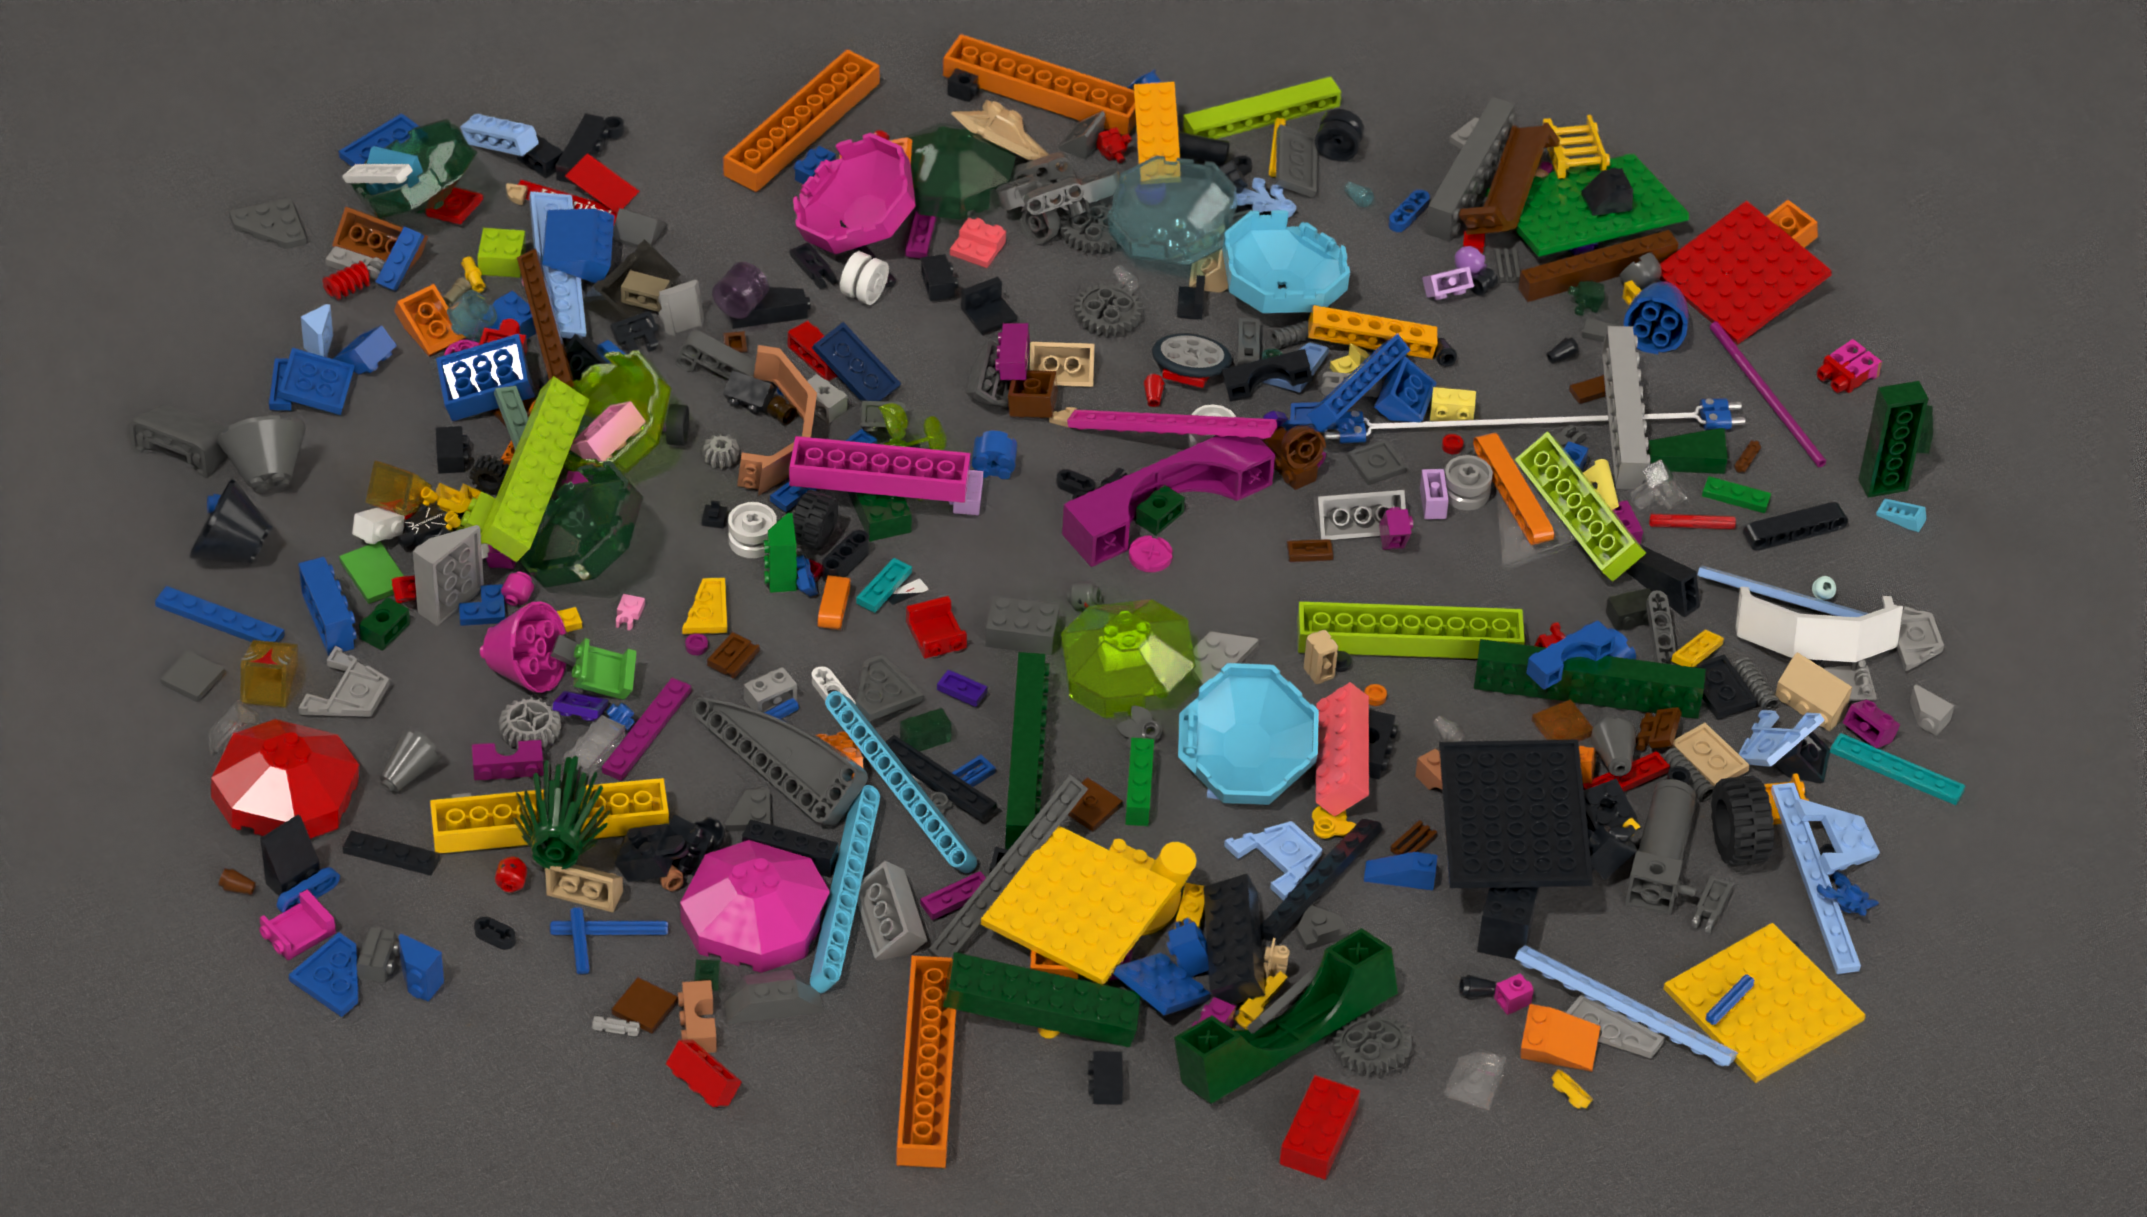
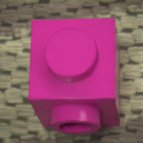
(1513, 993)

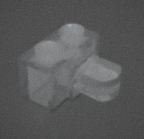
(1660, 486)

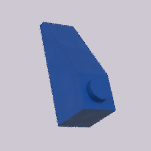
(1403, 870)

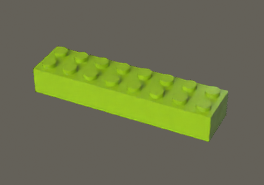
(1580, 506)

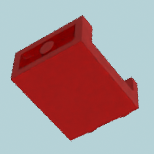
(935, 627)

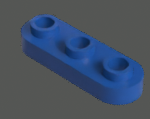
(317, 885)

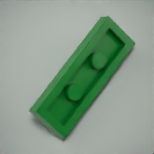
(1736, 494)

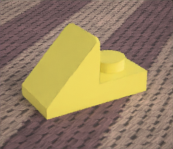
(1350, 362)

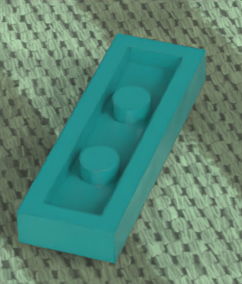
(884, 585)

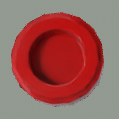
(1452, 444)

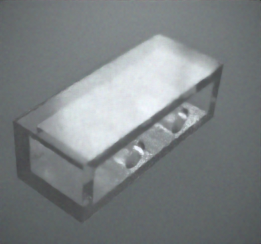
(597, 745)

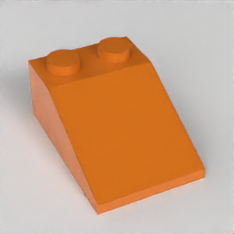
(427, 320)
(1559, 1038)

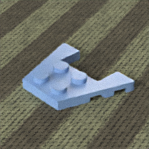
(1771, 744)
(1846, 832)
(1284, 846)

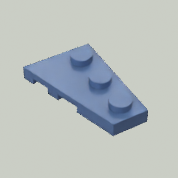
(1316, 355)

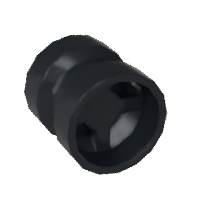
(1483, 281)

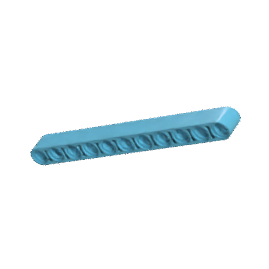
(904, 789)
(845, 890)

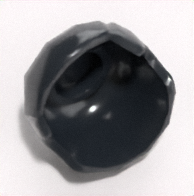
(715, 827)

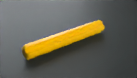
(1272, 168)

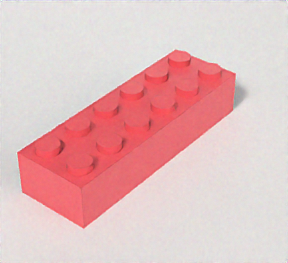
(1342, 749)

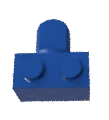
(1189, 947)

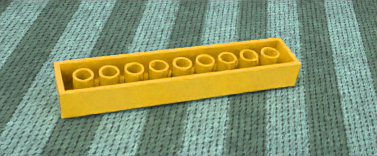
(489, 823)

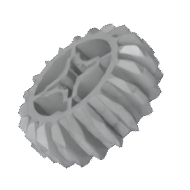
(529, 721)

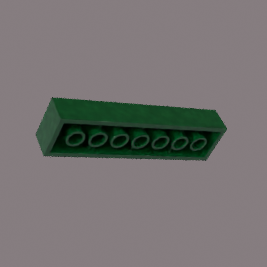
(1041, 999)

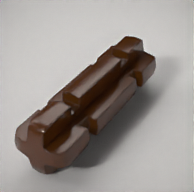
(1747, 456)

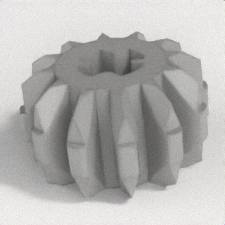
(721, 451)

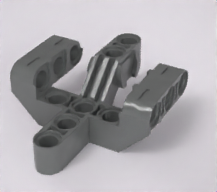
(1065, 193)

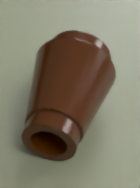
(236, 882)

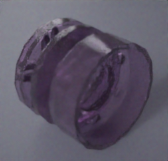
(740, 290)

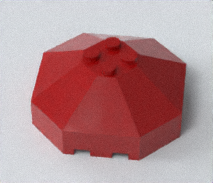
(284, 772)

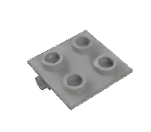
(1857, 677)

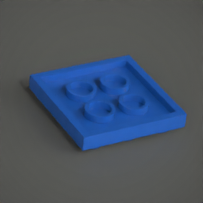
(316, 381)
(1162, 983)

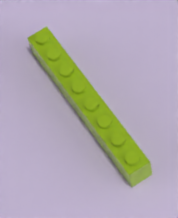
(1264, 109)

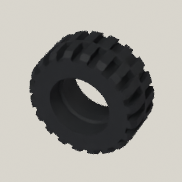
(1742, 820)

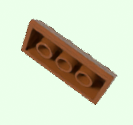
(370, 235)

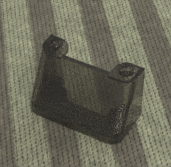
(605, 294)

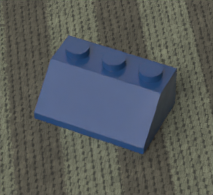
(1405, 393)

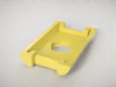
(1601, 474)

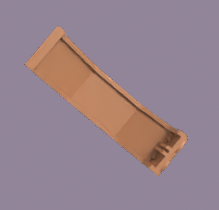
(774, 366)

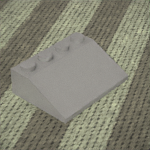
(448, 573)

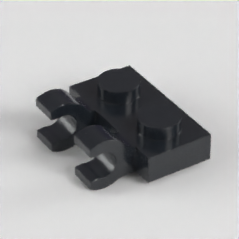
(635, 328)

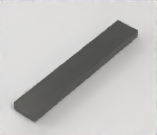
(1284, 999)

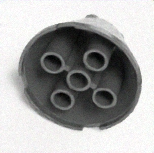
(264, 449)

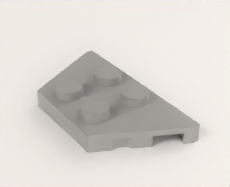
(1918, 638)
(1217, 650)

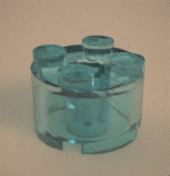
(471, 315)

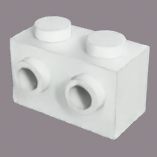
(377, 525)

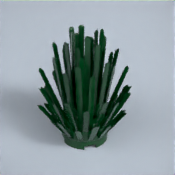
(558, 834)

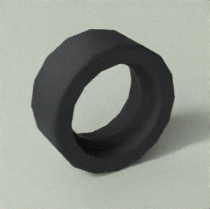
(677, 424)

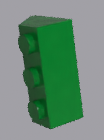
(781, 556)

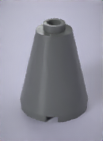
(1615, 744)
(409, 759)

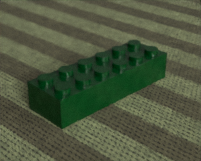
(1893, 438)

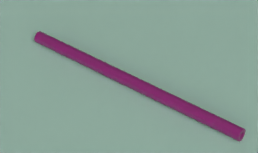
(1767, 394)

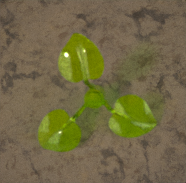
(897, 422)

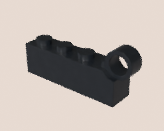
(589, 139)

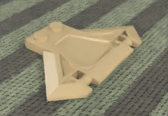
(1001, 128)

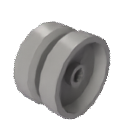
(1468, 482)

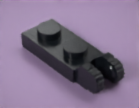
(813, 264)

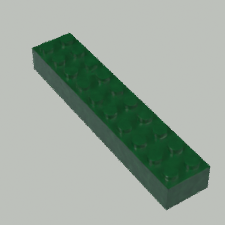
(1604, 682)
(1026, 743)

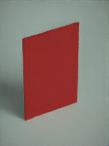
(602, 183)

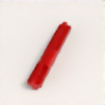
(1692, 521)

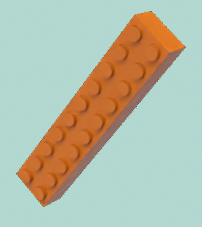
(1042, 83)
(801, 120)
(926, 1067)

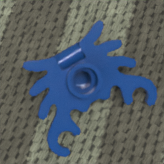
(1848, 896)

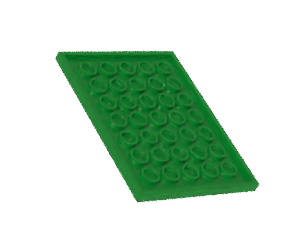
(1559, 219)

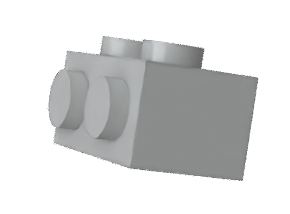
(770, 690)

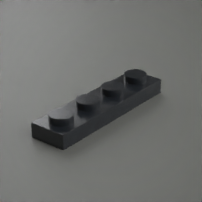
(391, 853)

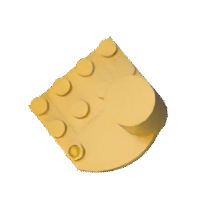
(1174, 862)

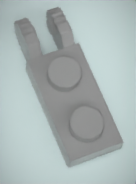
(341, 258)

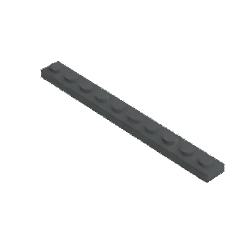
(1030, 840)

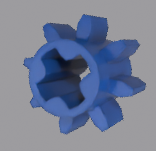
(621, 714)

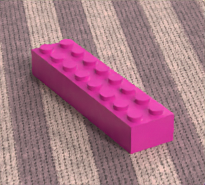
(879, 469)

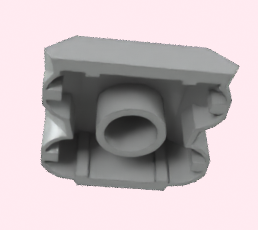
(681, 307)

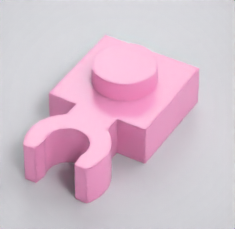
(629, 609)

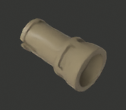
(458, 289)

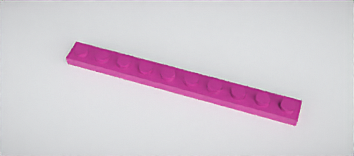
(1172, 423)

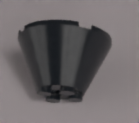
(232, 530)

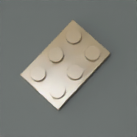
(1710, 754)

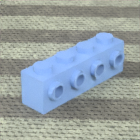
(499, 134)

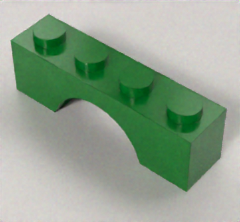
(1139, 782)

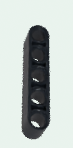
(1795, 526)

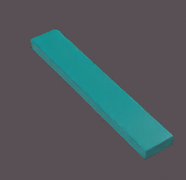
(1897, 769)

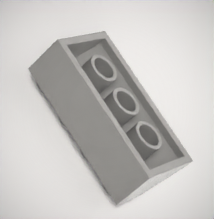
(1354, 513)
(890, 913)

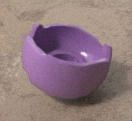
(1470, 257)

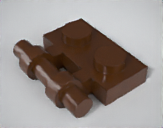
(1658, 729)

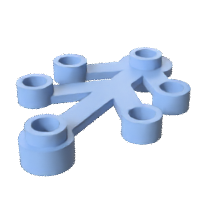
(1262, 197)

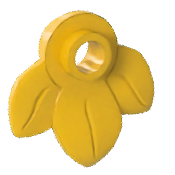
(1327, 825)

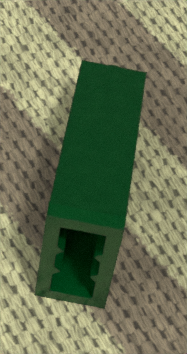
(1691, 452)

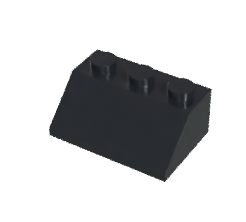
(582, 354)

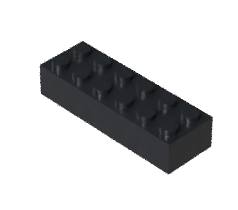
(1234, 940)

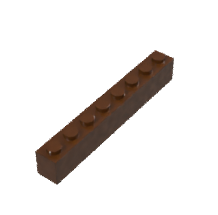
(1593, 265)

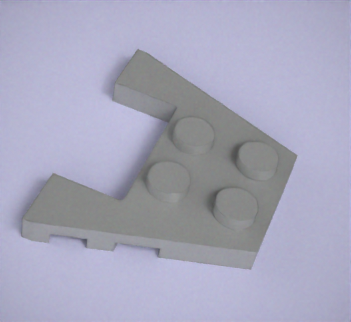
(355, 694)

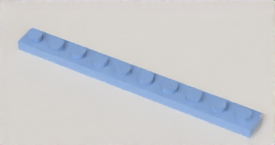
(1812, 872)
(1634, 1010)

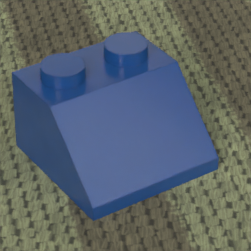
(514, 307)
(367, 350)
(420, 967)

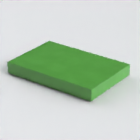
(371, 571)

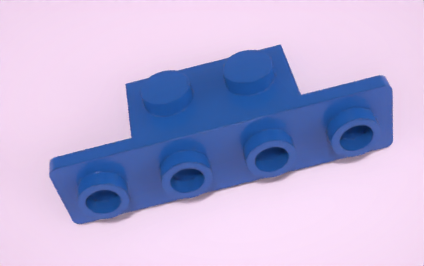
(1299, 417)

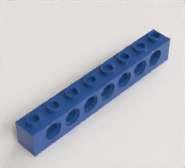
(1358, 382)

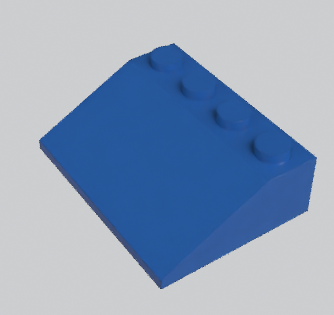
(579, 242)
(474, 373)

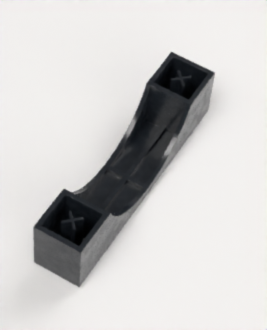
(1507, 920)

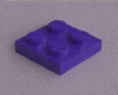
(581, 705)

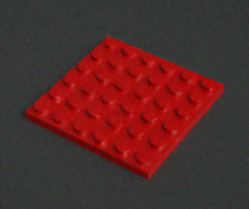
(1743, 272)

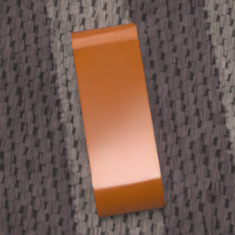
(834, 602)

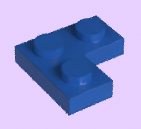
(488, 611)

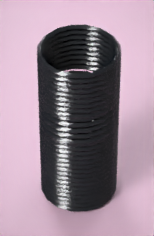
(1212, 150)

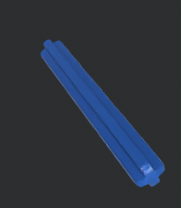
(612, 927)

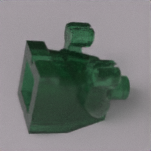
(1587, 295)

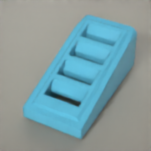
(1909, 515)

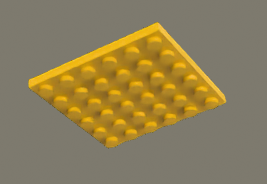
(1079, 905)
(1781, 1016)

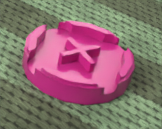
(1150, 554)

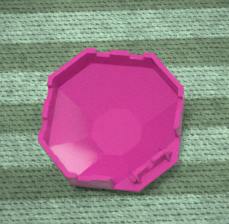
(863, 189)
(754, 905)

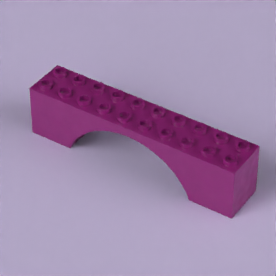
(1224, 466)

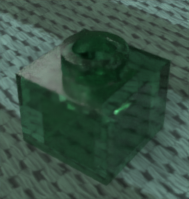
(708, 970)

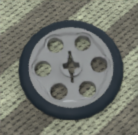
(1185, 354)

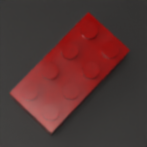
(1319, 1127)

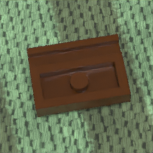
(733, 655)

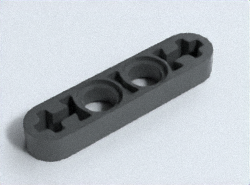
(1658, 631)

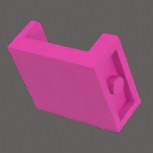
(298, 927)

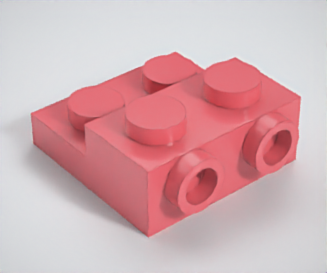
(978, 242)

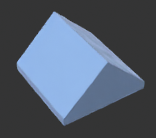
(317, 330)

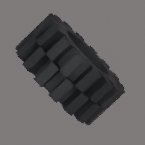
(482, 473)

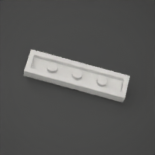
(377, 173)

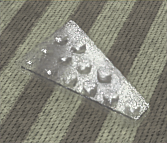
(1514, 545)

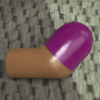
(1544, 169)

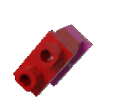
(1849, 369)

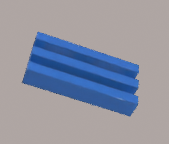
(977, 775)

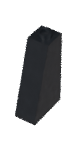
(777, 306)
(1670, 577)

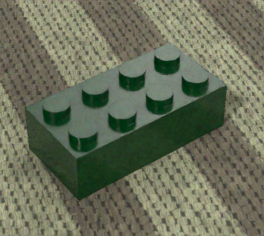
(882, 514)

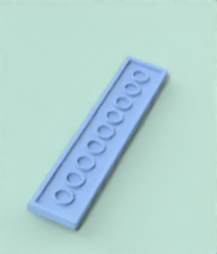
(563, 287)

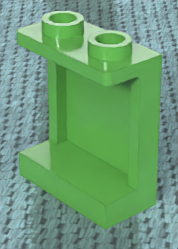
(603, 670)

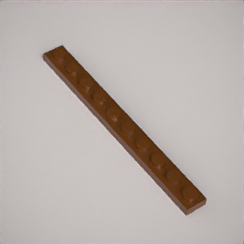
(544, 317)

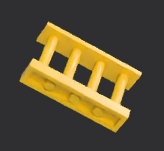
(1559, 154)

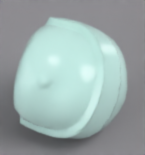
(1824, 588)

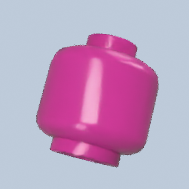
(517, 588)

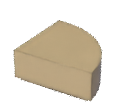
(516, 193)
(1061, 417)

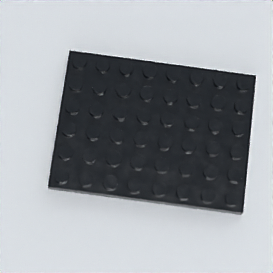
(1514, 814)

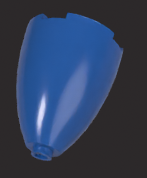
(1667, 307)

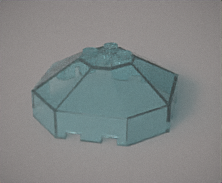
(1172, 210)

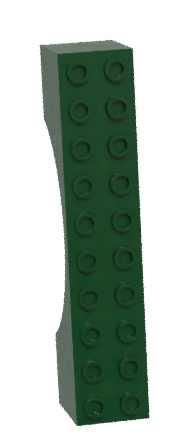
(1349, 982)

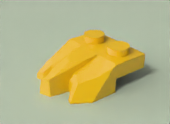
(454, 500)

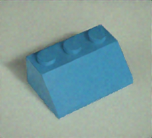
(385, 156)

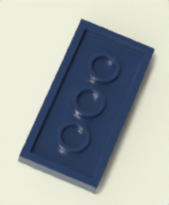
(856, 364)

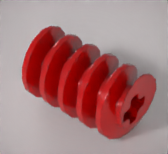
(347, 280)

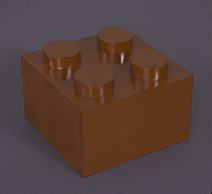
(1034, 395)

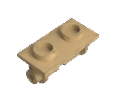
(1277, 960)

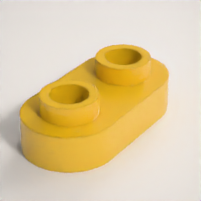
(1564, 1083)

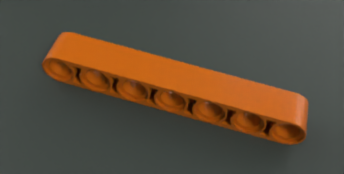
(1514, 489)

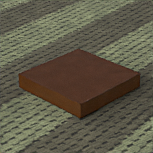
(645, 1005)

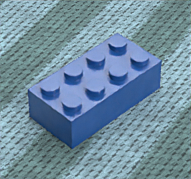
(327, 605)

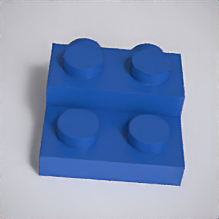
(806, 168)

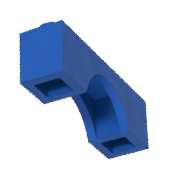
(1591, 642)

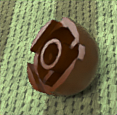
(1303, 447)

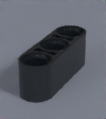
(846, 555)

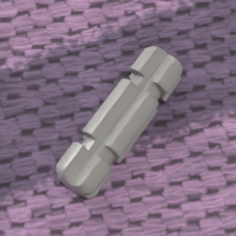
(616, 1026)

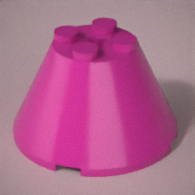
(523, 647)

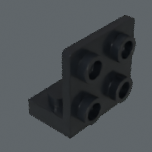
(986, 307)

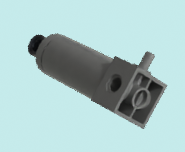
(1658, 862)

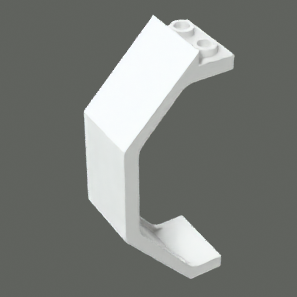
(1818, 635)

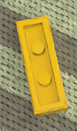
(1697, 649)

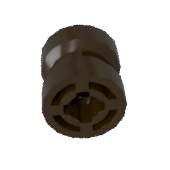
(784, 412)

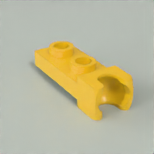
(1191, 904)
(1254, 1007)

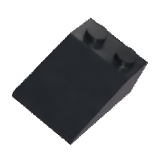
(288, 856)

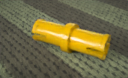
(473, 274)

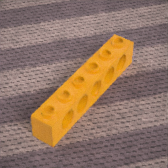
(1370, 330)

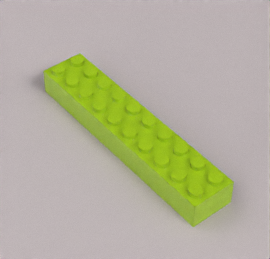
(534, 469)
(1409, 628)

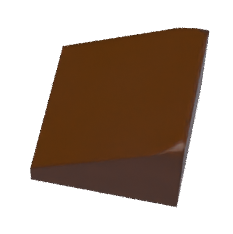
(736, 341)

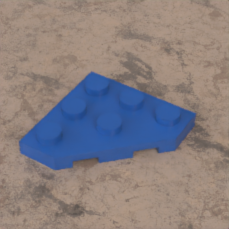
(331, 975)

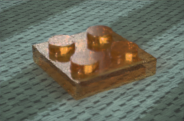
(1562, 722)

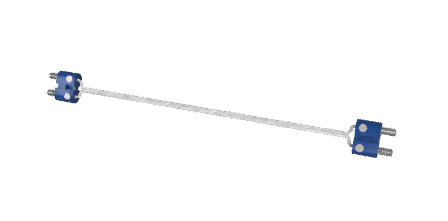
(1713, 411)

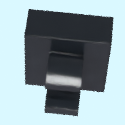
(714, 515)

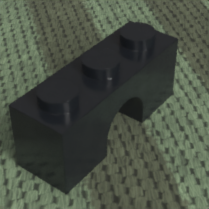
(1381, 730)

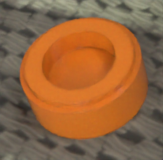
(1376, 693)

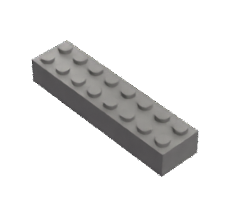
(1625, 407)

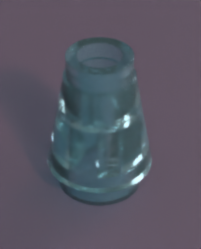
(1361, 195)

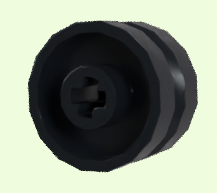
(1339, 135)

